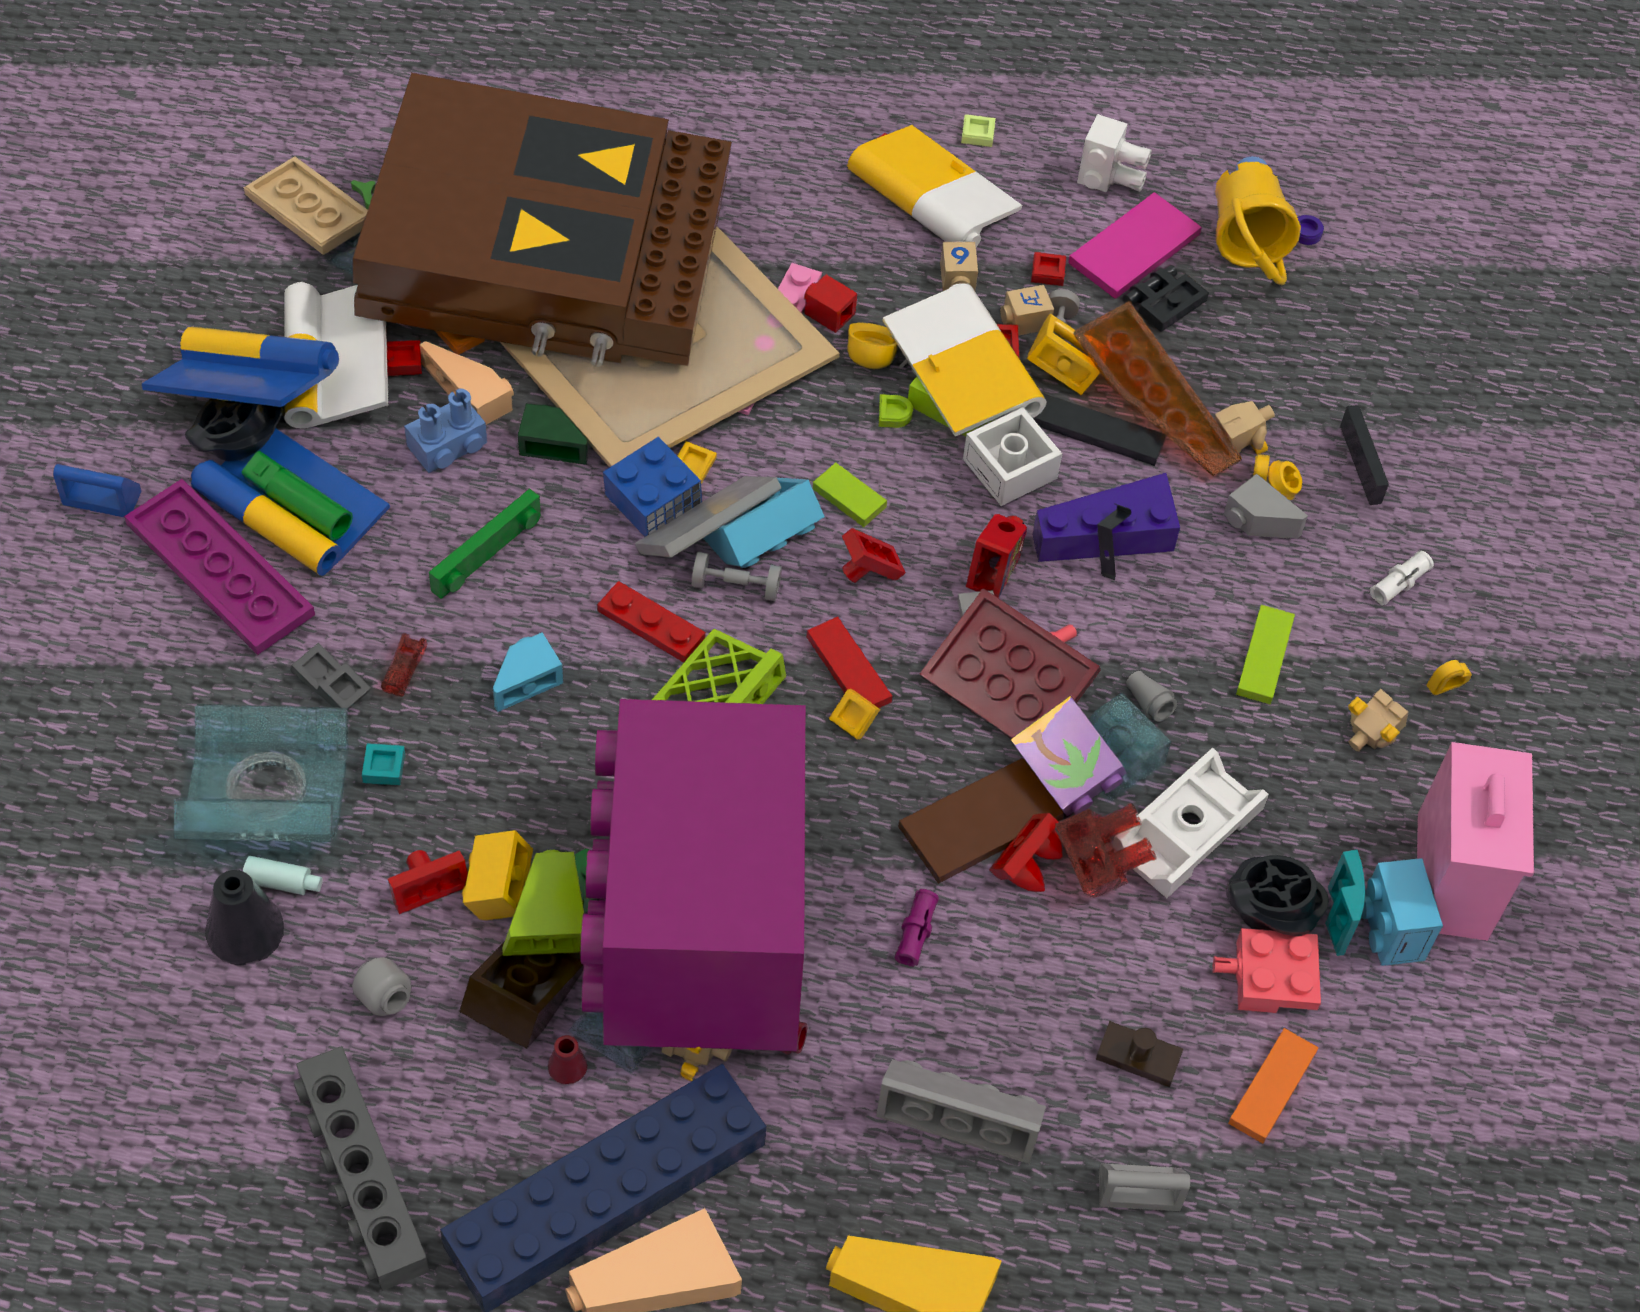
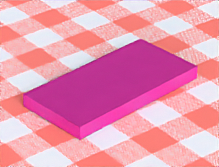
(1134, 245)

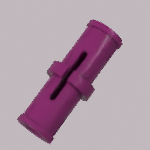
(916, 927)

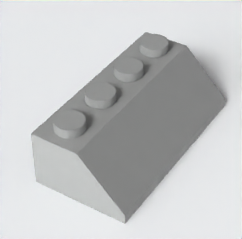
(960, 1110)

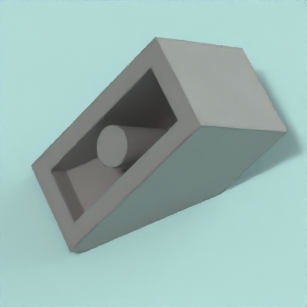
(1264, 511)

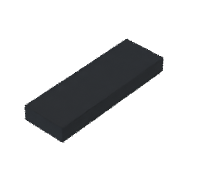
(1364, 455)

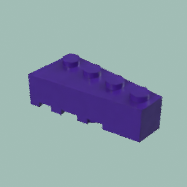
(1072, 531)

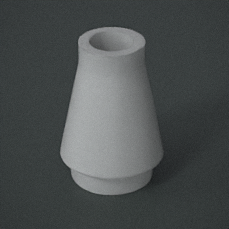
(1152, 697)

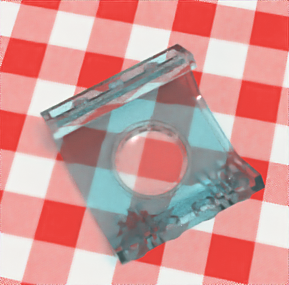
(243, 739)

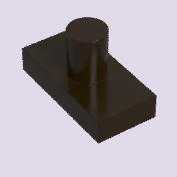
(1139, 1053)

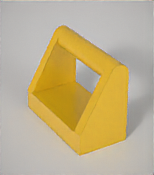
(1062, 358)

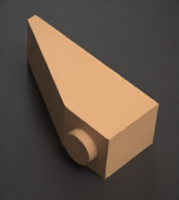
(488, 392)

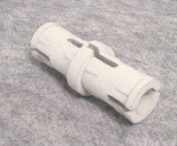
(1401, 577)

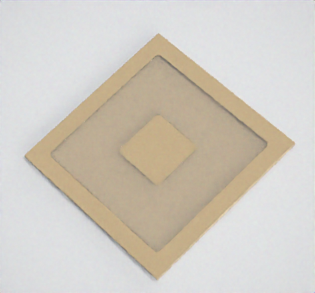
(742, 351)

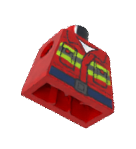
(1002, 539)

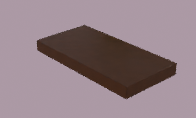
(977, 819)

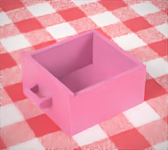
(1477, 835)

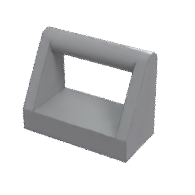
(1142, 1187)

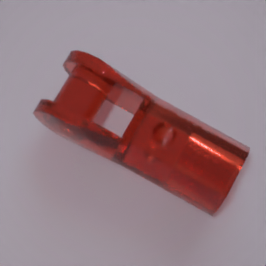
(403, 666)

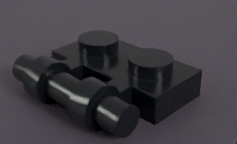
(1169, 304)

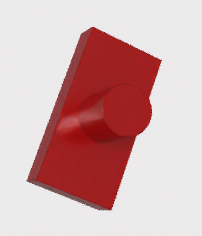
(870, 555)
(427, 879)

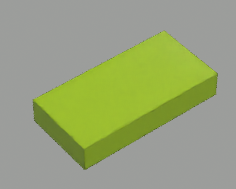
(849, 494)

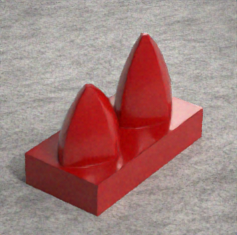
(1017, 861)

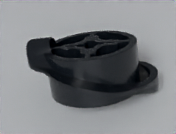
(233, 428)
(1277, 895)

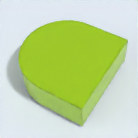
(894, 411)

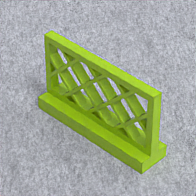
(756, 682)

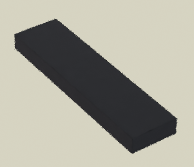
(1101, 430)

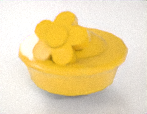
(1285, 478)

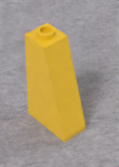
(912, 1276)

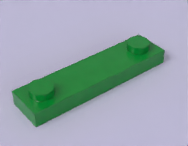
(473, 553)

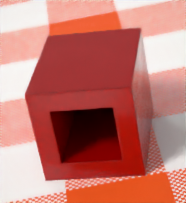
(830, 303)

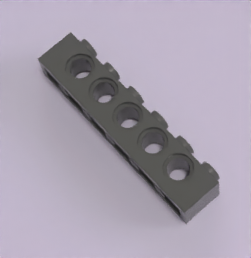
(405, 1256)

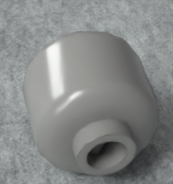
(382, 986)

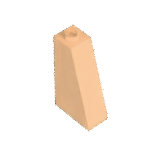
(658, 1271)

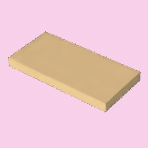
(308, 205)

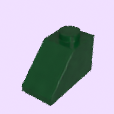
(550, 435)

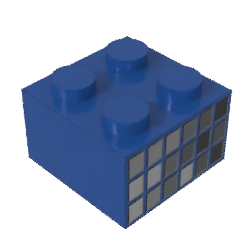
(652, 486)

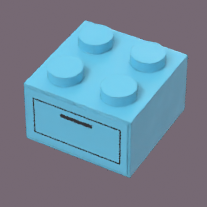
(1401, 912)

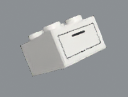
(1012, 456)

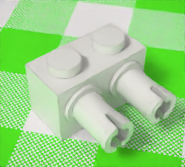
(1103, 155)

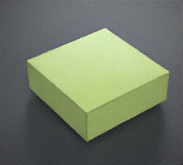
(978, 130)

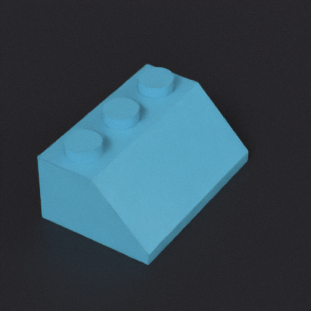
(767, 524)

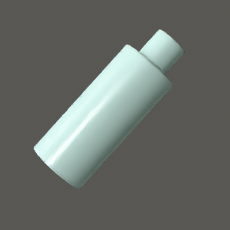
(281, 875)

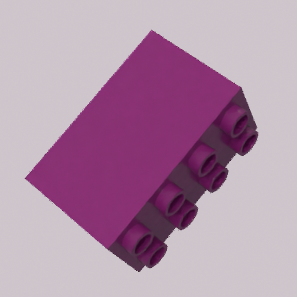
(697, 876)

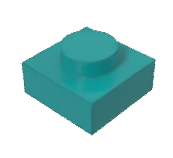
(383, 764)

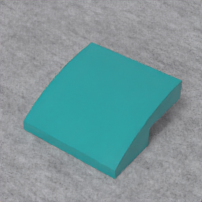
(1348, 899)

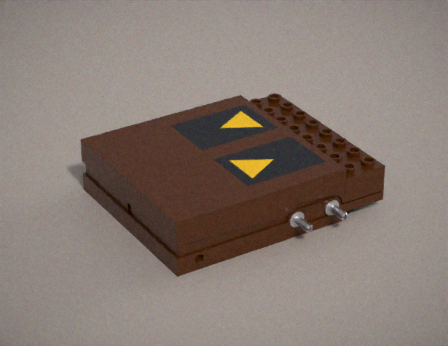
(541, 223)

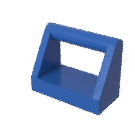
(96, 490)

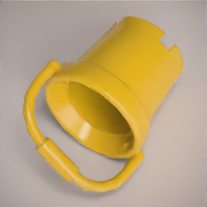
(1255, 220)

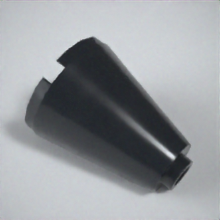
(242, 920)

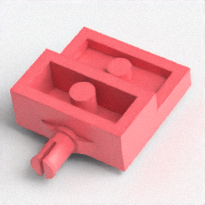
(1274, 970)

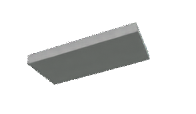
(708, 516)

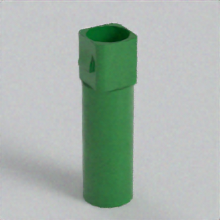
(298, 496)

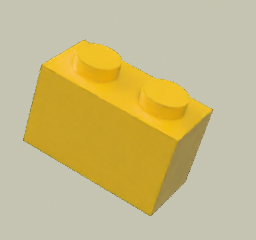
(496, 874)

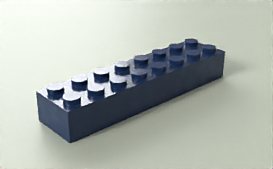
(603, 1188)

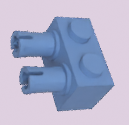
(446, 432)

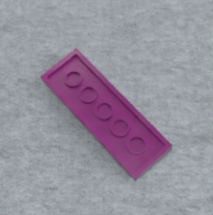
(220, 566)

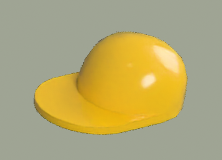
(871, 345)

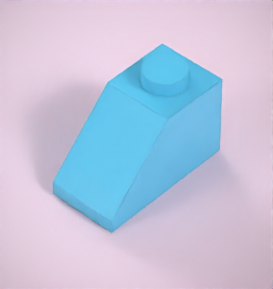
(526, 672)

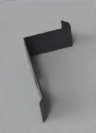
(1106, 539)

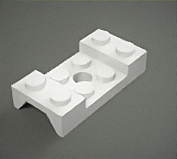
(1181, 846)

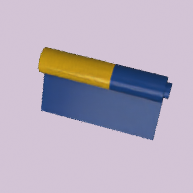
(245, 367)
(251, 506)

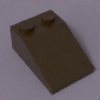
(520, 992)

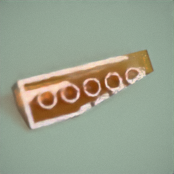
(1152, 383)

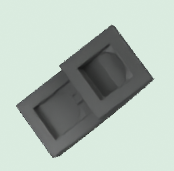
(329, 679)

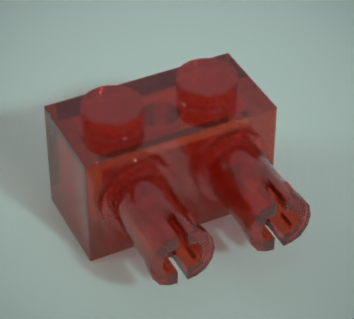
(1091, 853)

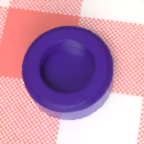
(1311, 230)

